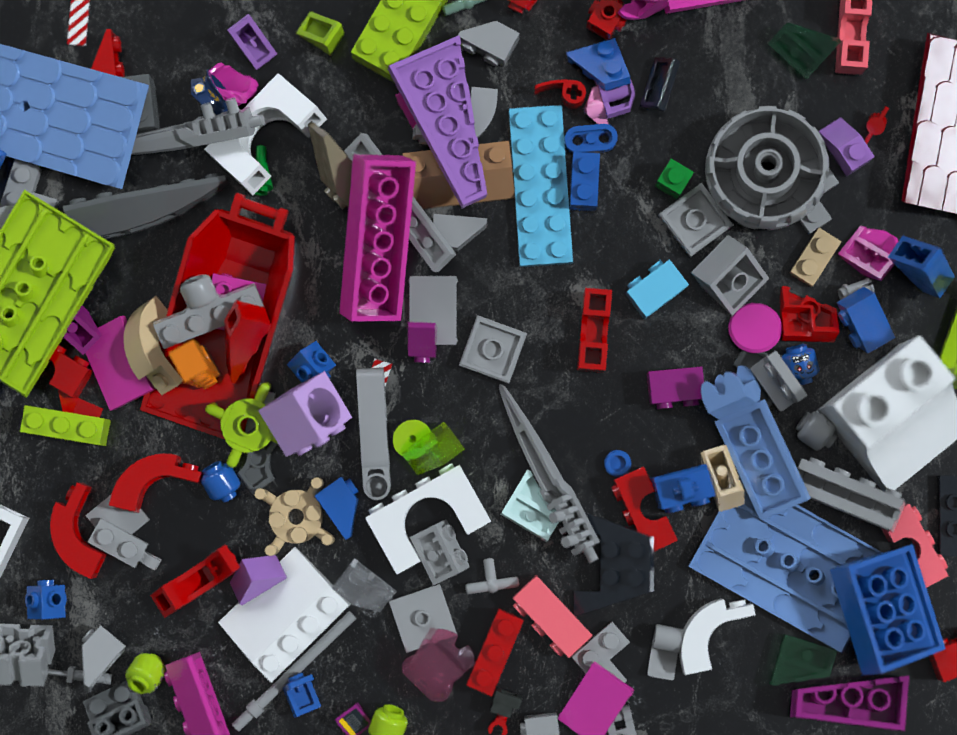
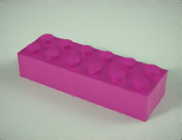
(377, 237)

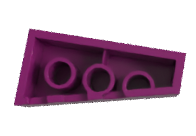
(862, 704)

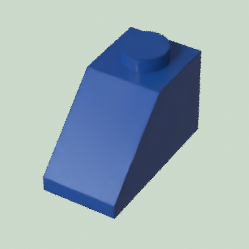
(340, 504)

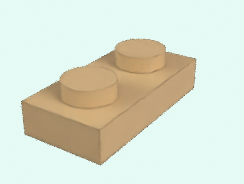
(815, 257)

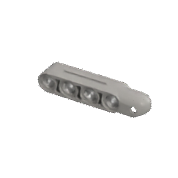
(373, 432)

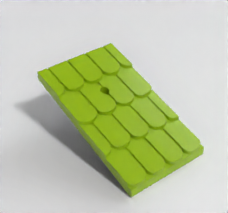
(44, 280)

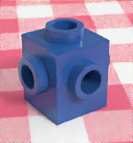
(311, 362)
(45, 600)

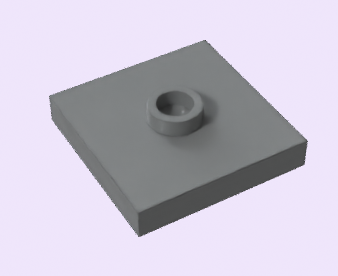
(695, 220)
(493, 349)
(421, 615)

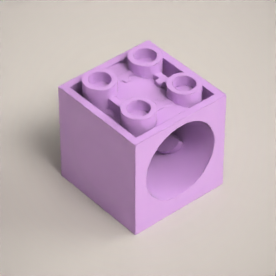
(306, 415)

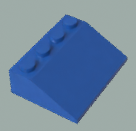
(887, 610)

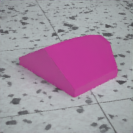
(869, 252)

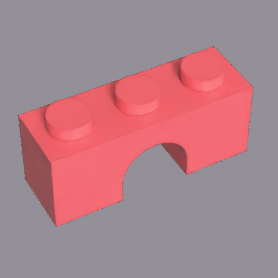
(854, 49)
(908, 526)

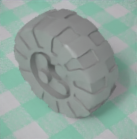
(761, 196)

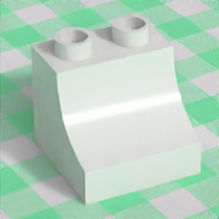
(897, 413)

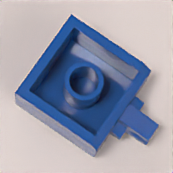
(682, 487)

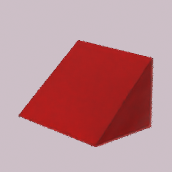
(78, 406)

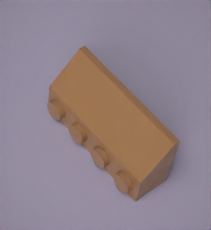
(434, 191)

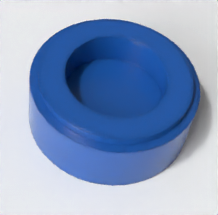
(617, 463)

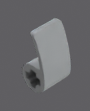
(664, 652)

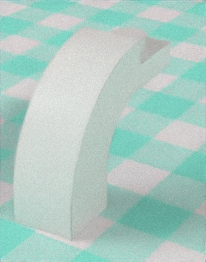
(699, 627)

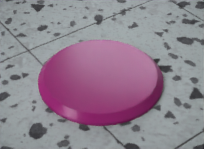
(755, 328)

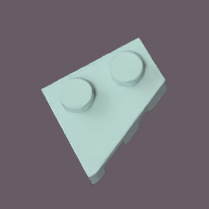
(529, 509)

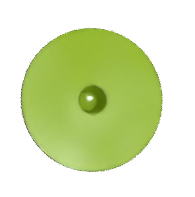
(408, 434)

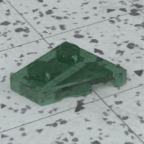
(803, 47)
(801, 661)

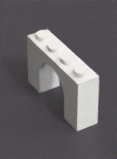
(275, 102)
(389, 521)

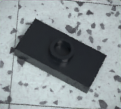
(660, 84)

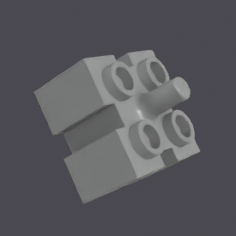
(25, 654)

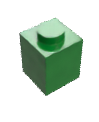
(674, 179)

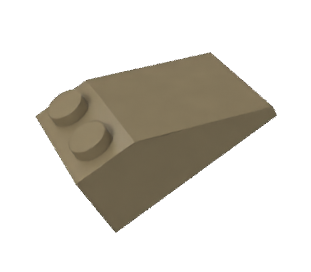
(333, 166)

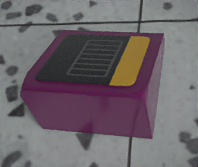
(353, 720)

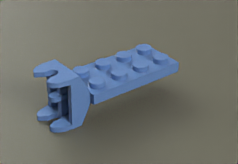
(754, 442)

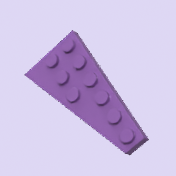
(441, 105)

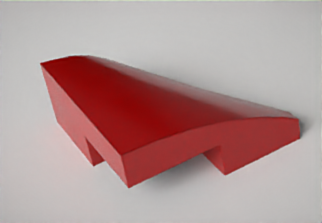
(806, 318)

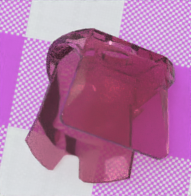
(438, 665)

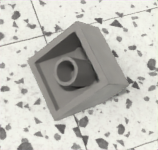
(730, 274)

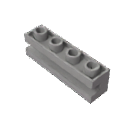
(851, 496)

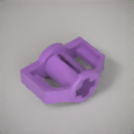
(614, 95)

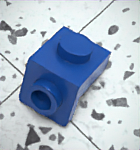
(301, 695)

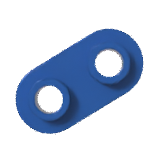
(590, 138)

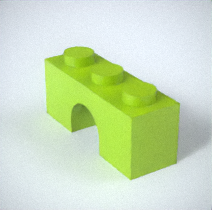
(65, 425)

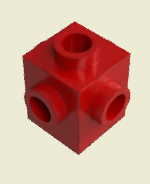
(603, 24)

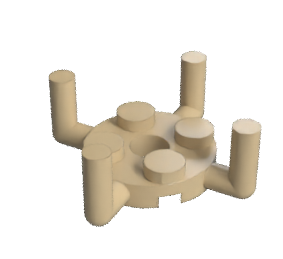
(279, 516)

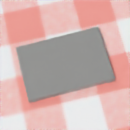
(435, 301)

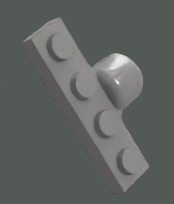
(204, 310)

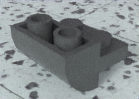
(117, 711)

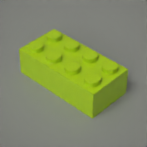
(395, 33)

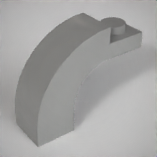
(483, 105)

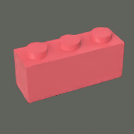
(551, 617)

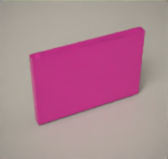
(595, 702)

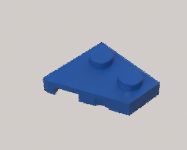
(602, 63)

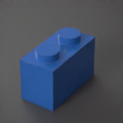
(584, 181)
(865, 320)

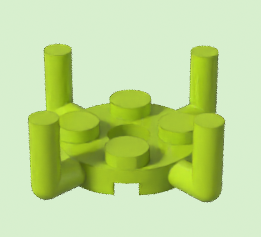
(231, 424)

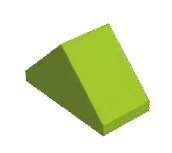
(321, 32)

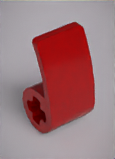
(566, 86)

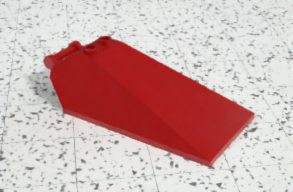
(247, 252)

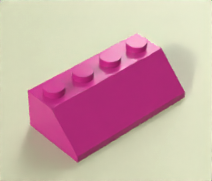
(195, 697)

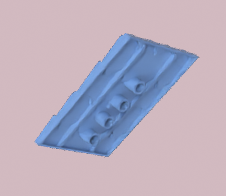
(68, 116)
(775, 563)

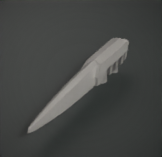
(201, 131)
(553, 487)

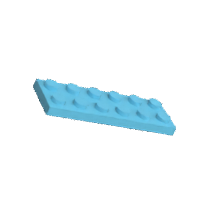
(540, 186)

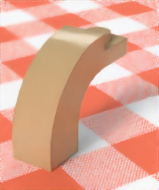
(143, 347)

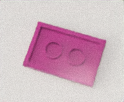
(112, 367)

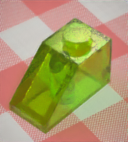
(433, 449)

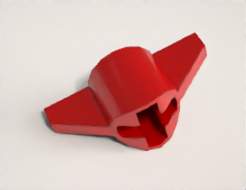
(876, 124)

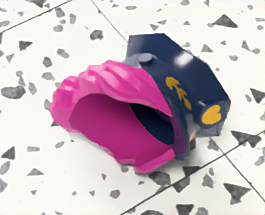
(221, 84)

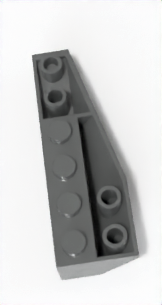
(141, 209)

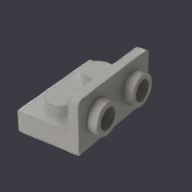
(778, 381)
(440, 552)

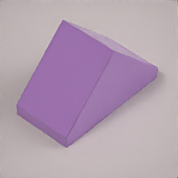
(251, 41)
(256, 577)

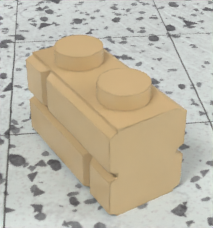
(724, 478)

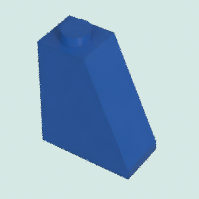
(923, 265)

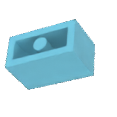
(656, 288)

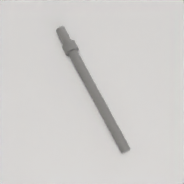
(256, 707)

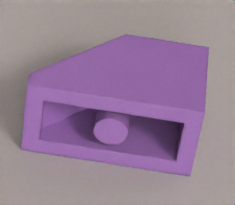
(846, 146)

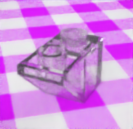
(363, 587)

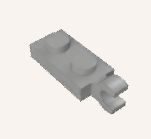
(122, 545)

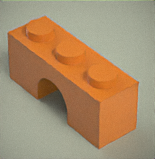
(195, 365)

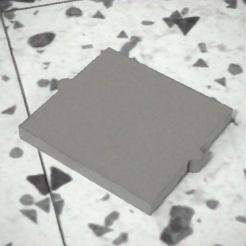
(124, 519)

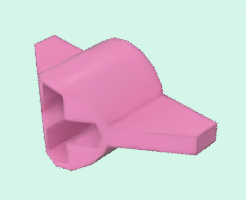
(595, 108)

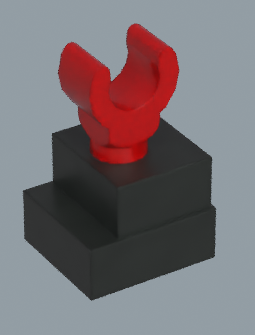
(502, 705)

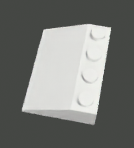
(286, 617)

